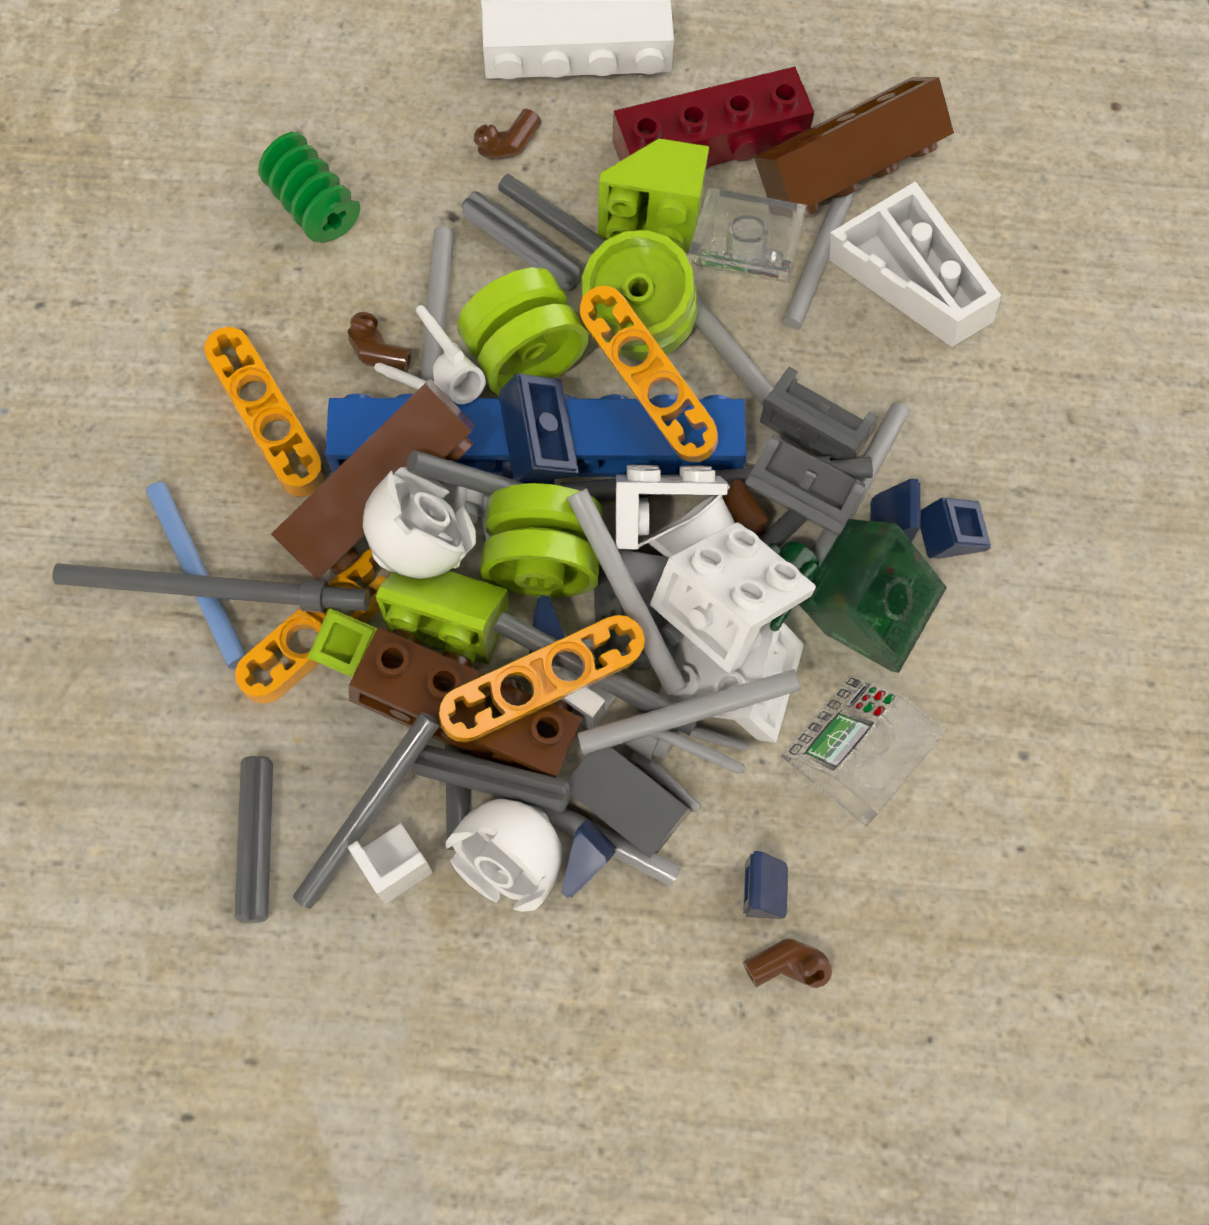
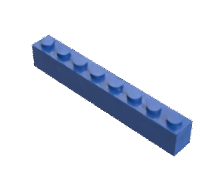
(604, 432)

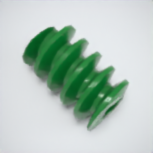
(307, 188)

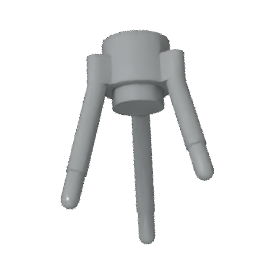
(661, 744)

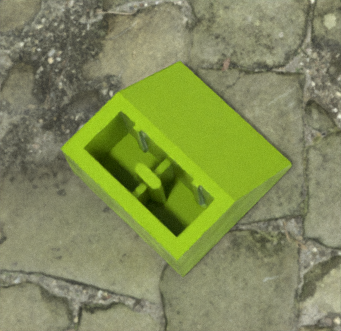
(654, 192)
(445, 612)

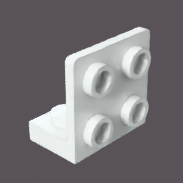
(633, 512)
(727, 591)
(768, 656)

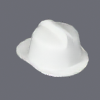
(697, 524)

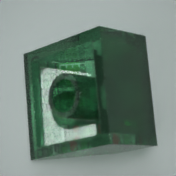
(874, 592)

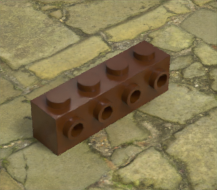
(857, 144)
(331, 518)
(405, 678)

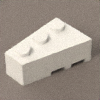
(917, 265)

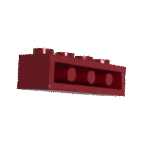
(730, 118)

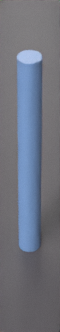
(192, 564)

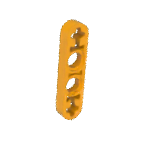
(652, 371)
(261, 412)
(263, 655)
(539, 672)

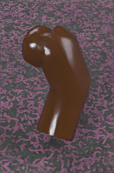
(510, 142)
(371, 346)
(792, 960)

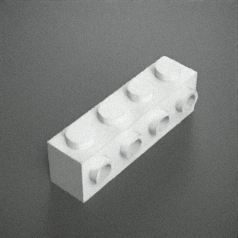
(576, 37)

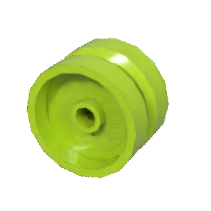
(655, 283)
(522, 327)
(537, 543)

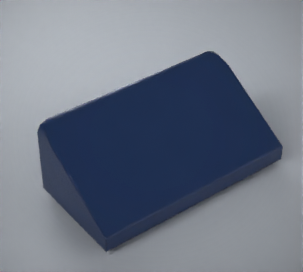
(537, 429)

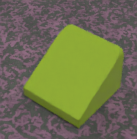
(341, 642)

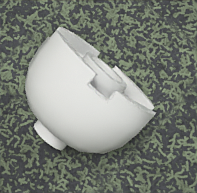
(414, 527)
(508, 851)

